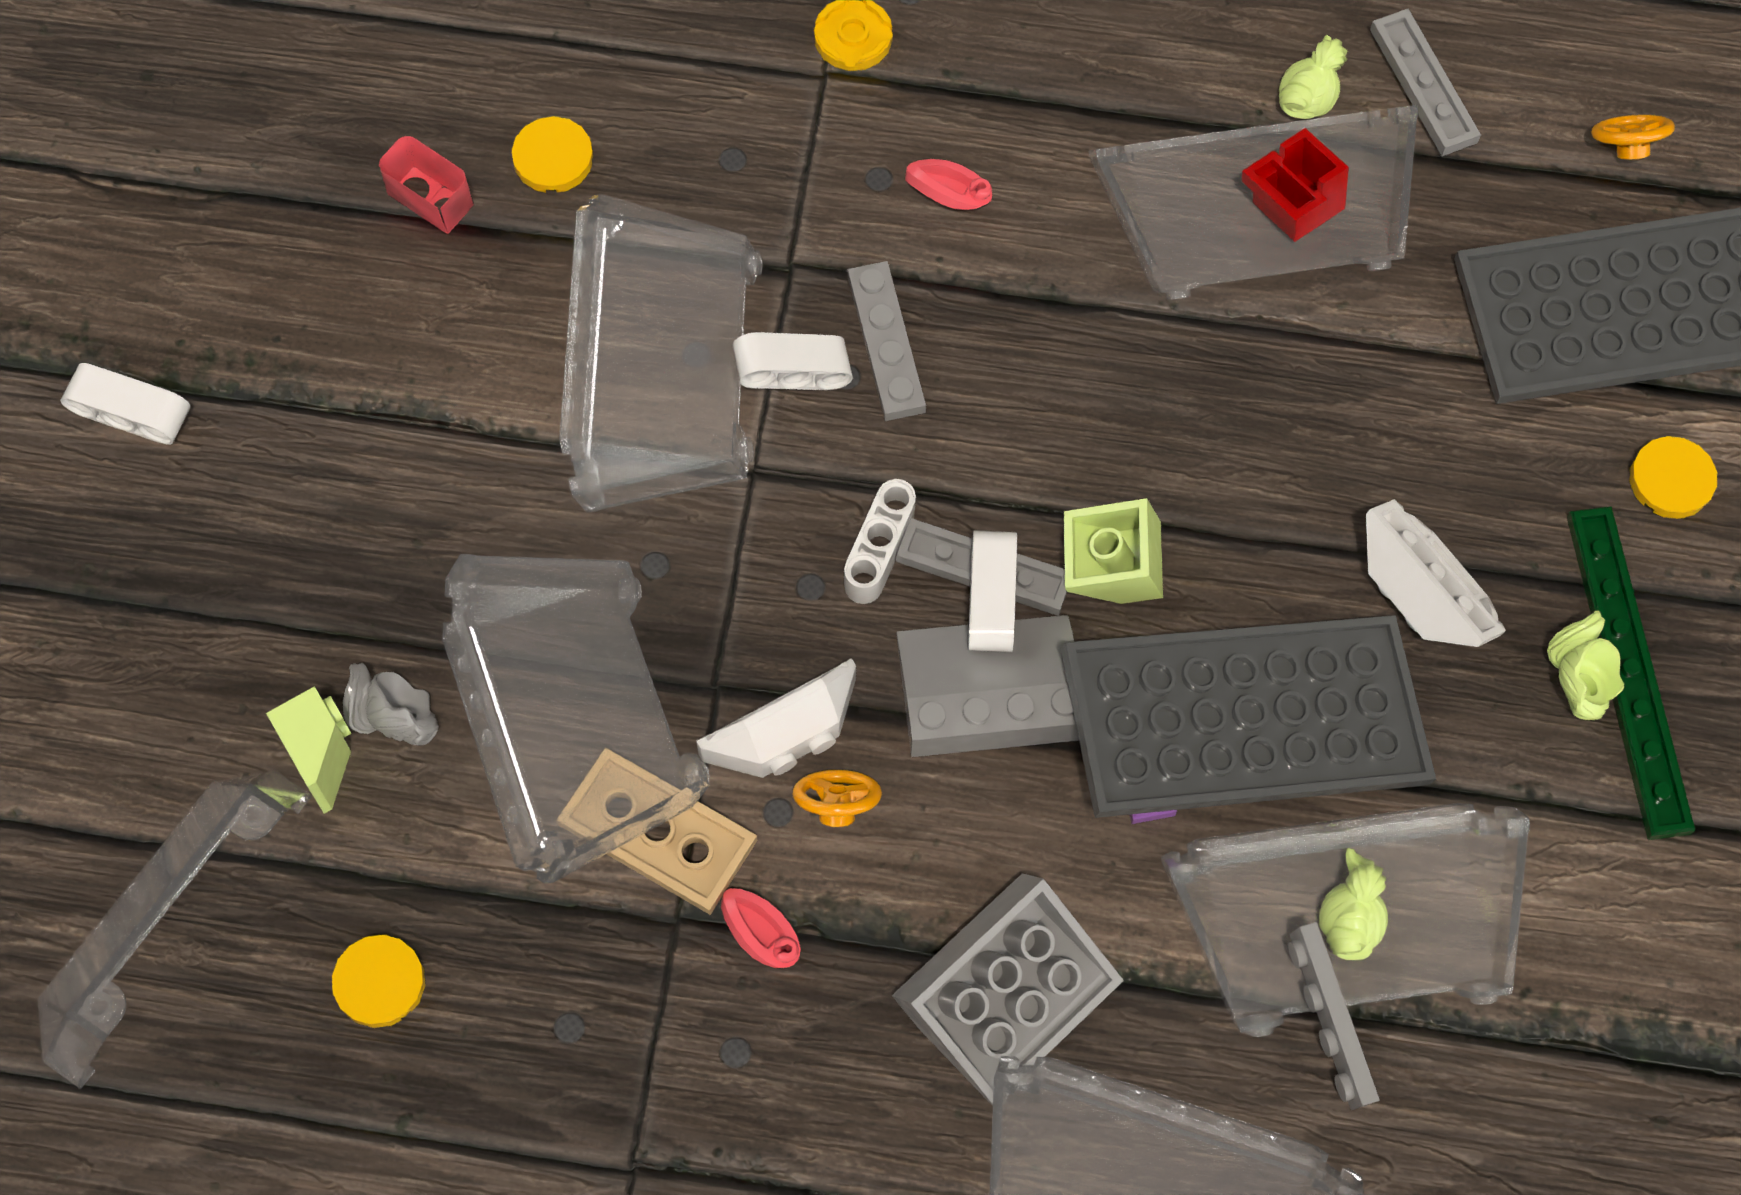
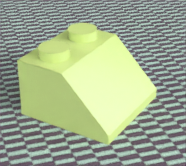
(1114, 552)
(315, 741)

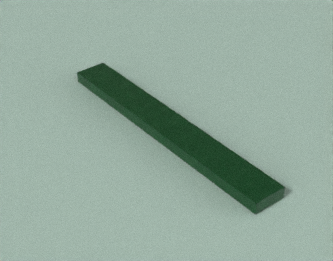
(1639, 705)

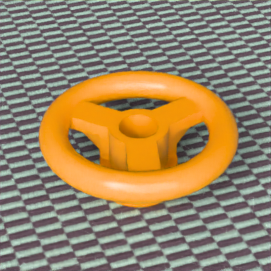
(1633, 133)
(838, 801)

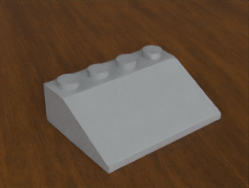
(986, 698)
(1008, 983)

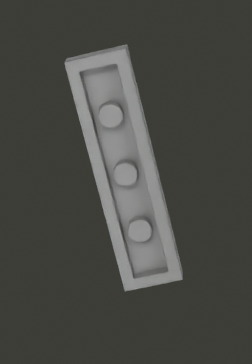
(1425, 82)
(886, 341)
(950, 556)
(1337, 1033)

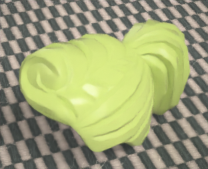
(1312, 84)
(1586, 667)
(1354, 912)

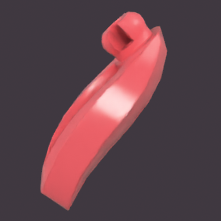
(949, 183)
(760, 928)

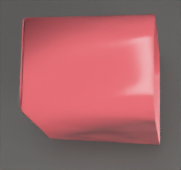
(413, 159)

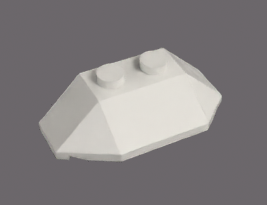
(1427, 580)
(784, 728)

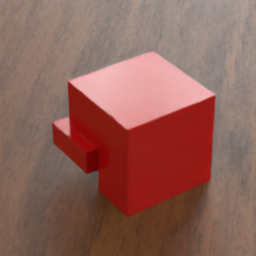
(1299, 184)

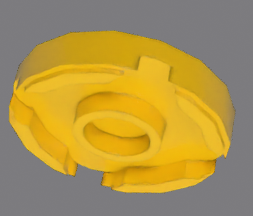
(853, 34)
(552, 154)
(1673, 477)
(378, 981)

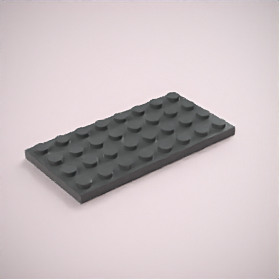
(1607, 305)
(1246, 715)

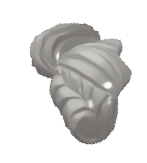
(388, 706)

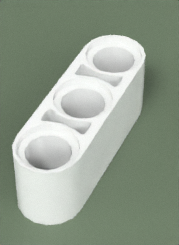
(792, 361)
(125, 403)
(875, 559)
(992, 591)

